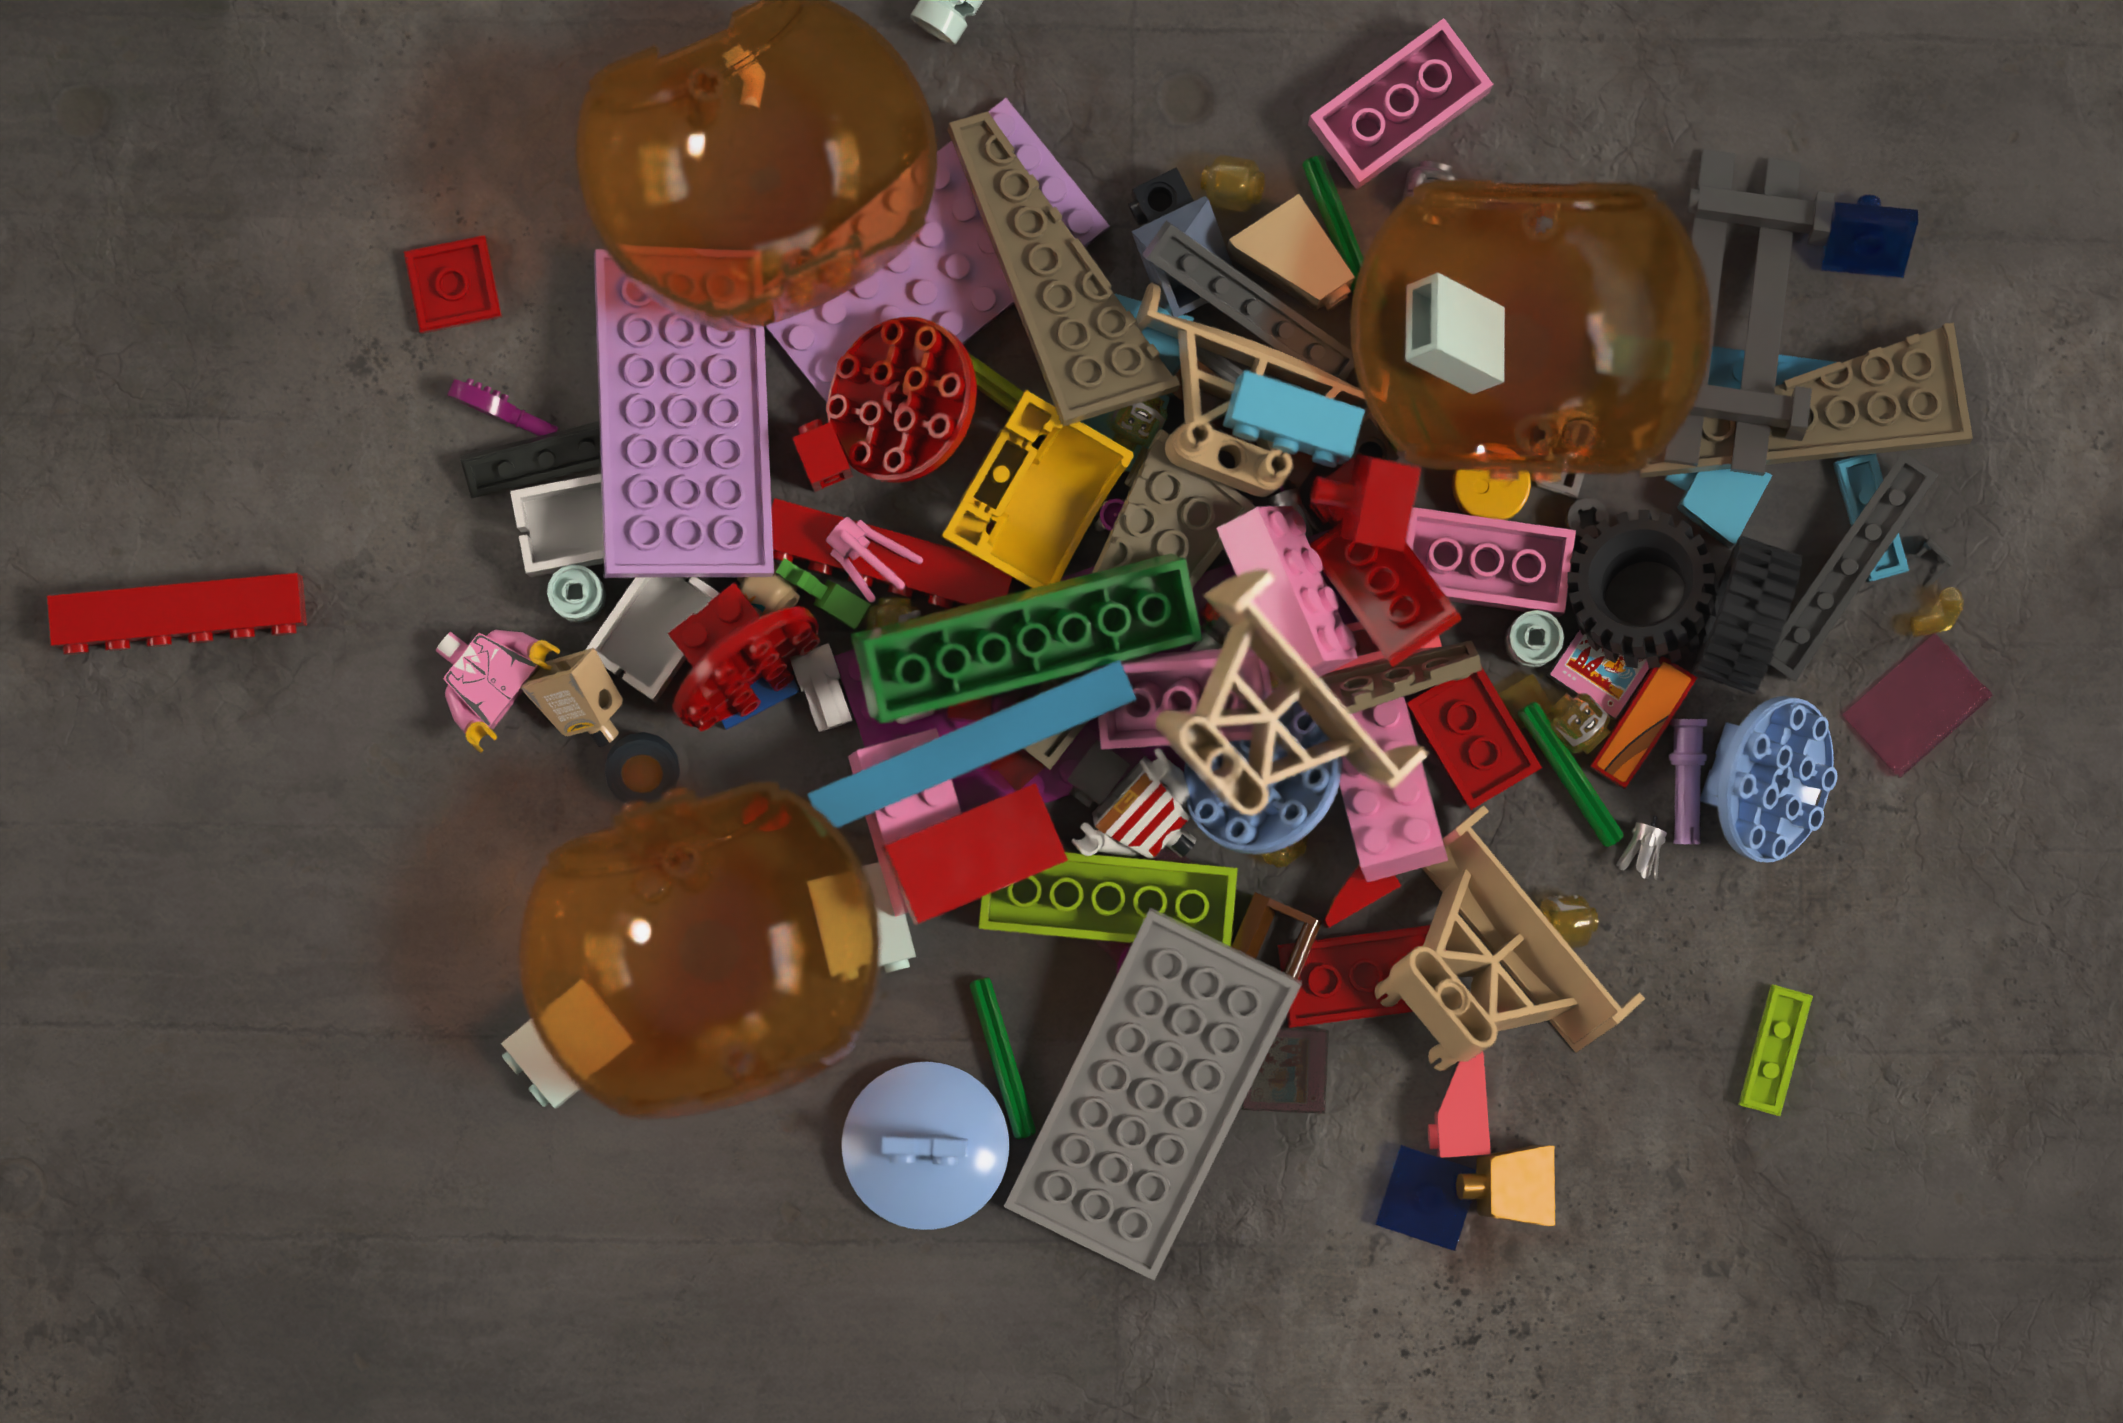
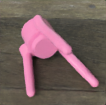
(850, 541)

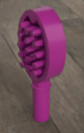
(497, 407)

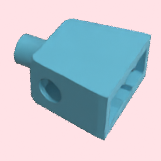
(1720, 500)

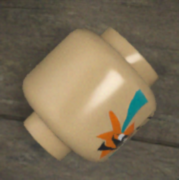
(769, 593)

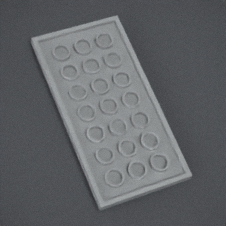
(1152, 1094)

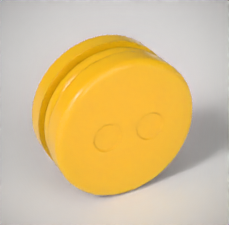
(1489, 498)

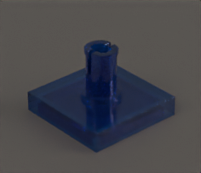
(1869, 238)
(1424, 1198)

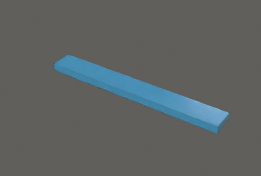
(974, 745)

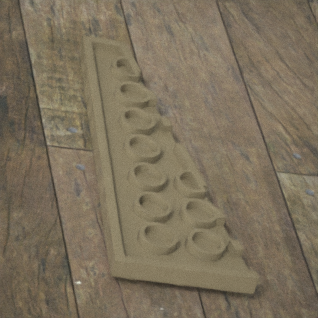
(1074, 321)
(1867, 405)
(1161, 515)

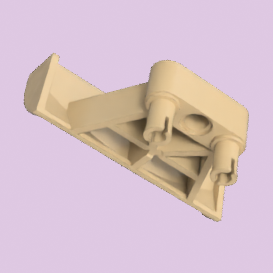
(1195, 443)
(1244, 784)
(1518, 938)

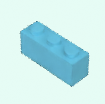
(1293, 419)

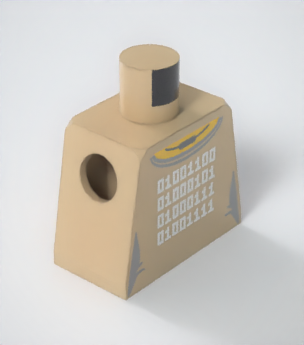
(577, 695)

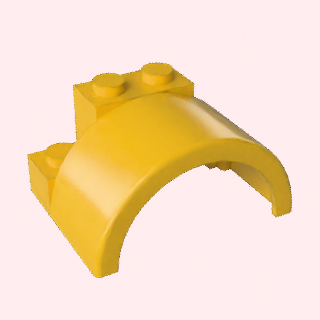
(1034, 495)

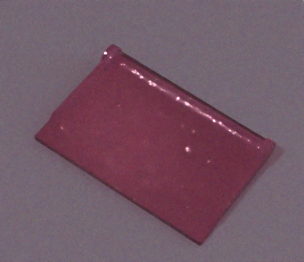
(1917, 705)

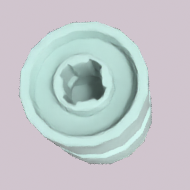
(945, 17)
(576, 593)
(1534, 639)

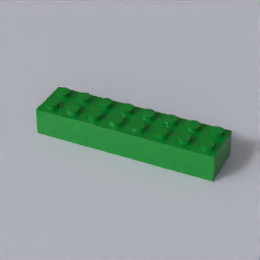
(1027, 637)

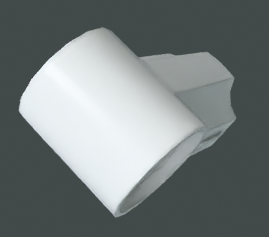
(819, 678)

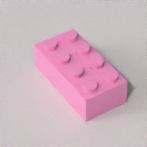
(1400, 103)
(1494, 560)
(1298, 597)
(1176, 684)
(907, 815)
(1395, 826)

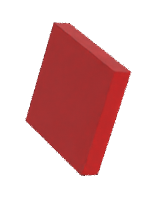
(453, 284)

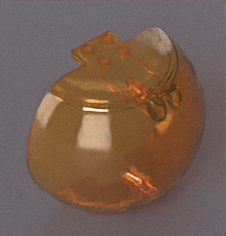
(758, 163)
(1598, 326)
(679, 978)

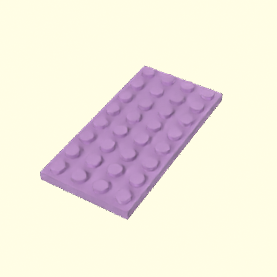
(946, 271)
(679, 440)

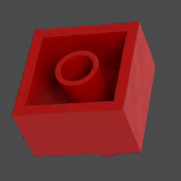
(1375, 502)

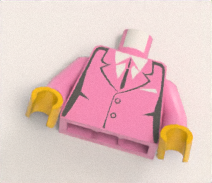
(489, 677)

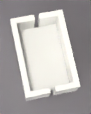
(562, 524)
(637, 630)

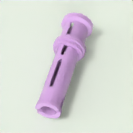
(1687, 758)

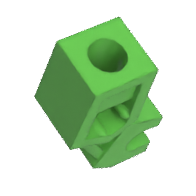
(829, 597)

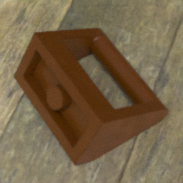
(1257, 923)

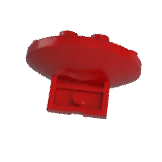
(902, 399)
(734, 649)

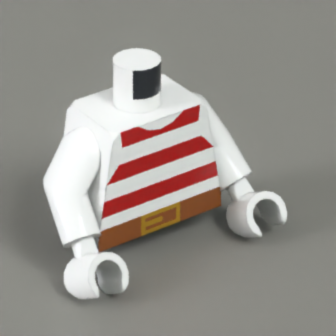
(1142, 814)

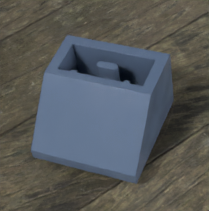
(1198, 223)

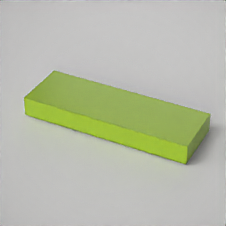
(1775, 1050)

